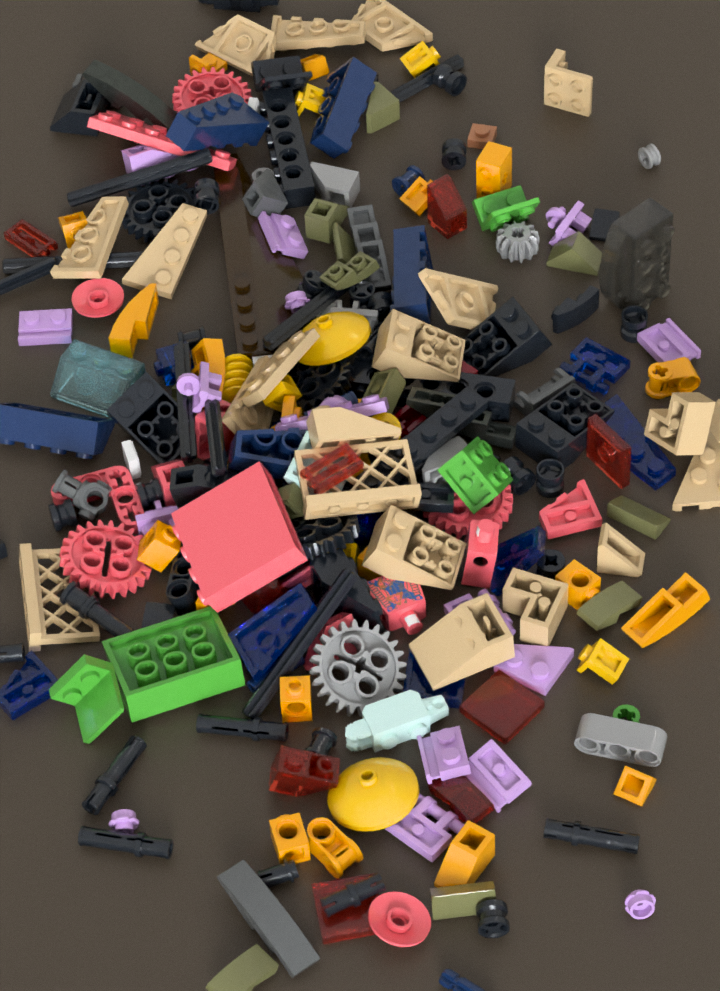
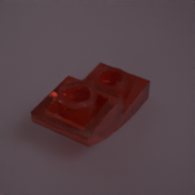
(462, 797)

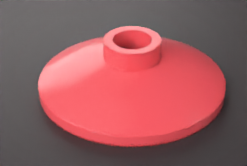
(97, 298)
(302, 576)
(403, 910)

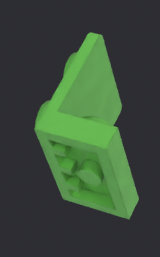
(503, 208)
(476, 474)
(94, 693)

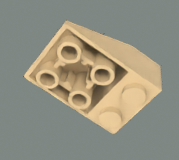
(417, 349)
(413, 551)
(463, 643)

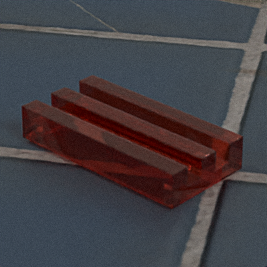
(27, 243)
(307, 472)

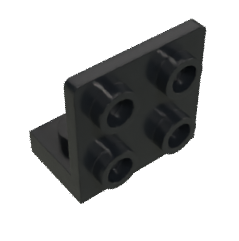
(279, 73)

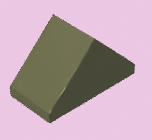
(382, 109)
(576, 255)

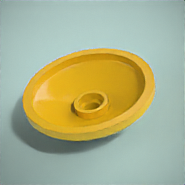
(339, 337)
(373, 794)

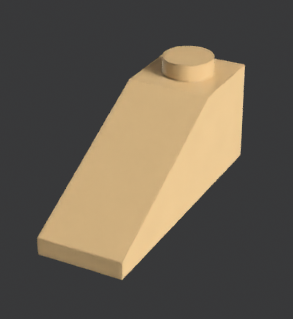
(339, 426)

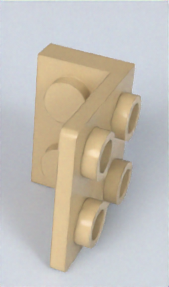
(565, 87)

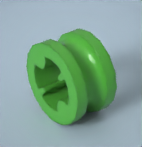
(627, 711)

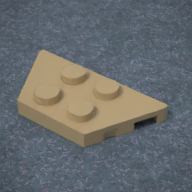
(389, 27)
(240, 43)
(460, 299)
(702, 479)

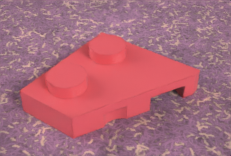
(570, 513)

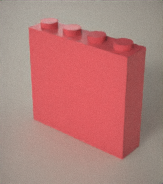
(237, 537)

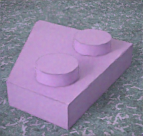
(536, 665)

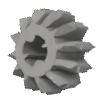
(517, 241)

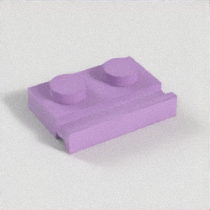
(283, 234)
(45, 327)
(667, 342)
(444, 754)
(496, 775)

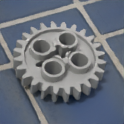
(368, 644)

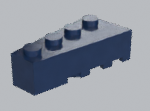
(342, 107)
(217, 124)
(410, 258)
(268, 446)

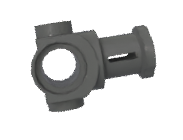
(80, 492)

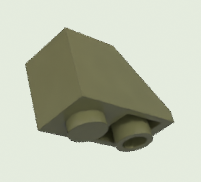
(321, 217)

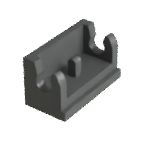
(536, 398)

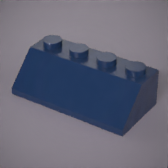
(54, 429)

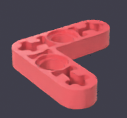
(109, 476)

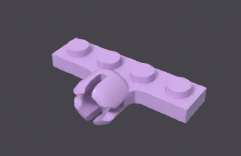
(370, 406)

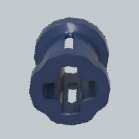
(403, 179)

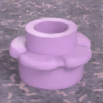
(295, 300)
(124, 821)
(640, 904)

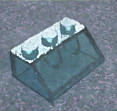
(93, 377)

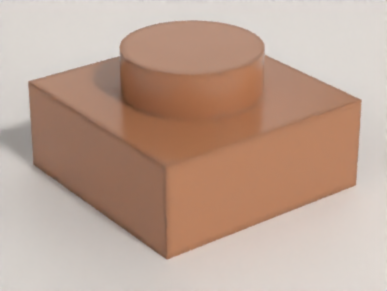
(480, 135)

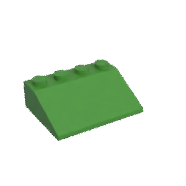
(174, 663)

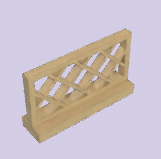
(366, 499)
(33, 602)

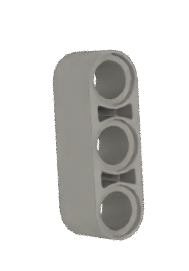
(620, 740)

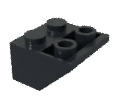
(77, 107)

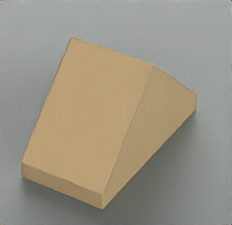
(618, 554)

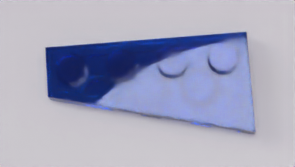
(647, 458)

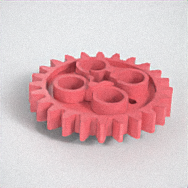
(207, 86)
(458, 521)
(84, 556)

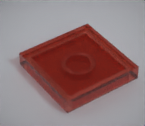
(608, 451)
(502, 706)
(347, 923)

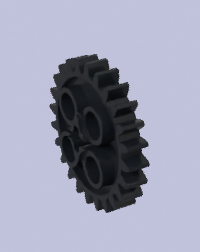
(154, 206)
(321, 382)
(326, 534)

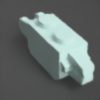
(395, 721)

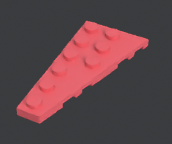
(151, 136)

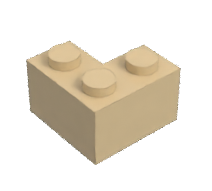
(683, 425)
(538, 602)

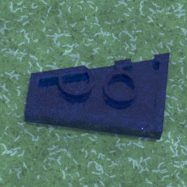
(272, 629)

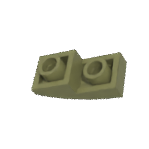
(354, 271)
(608, 604)
(244, 971)

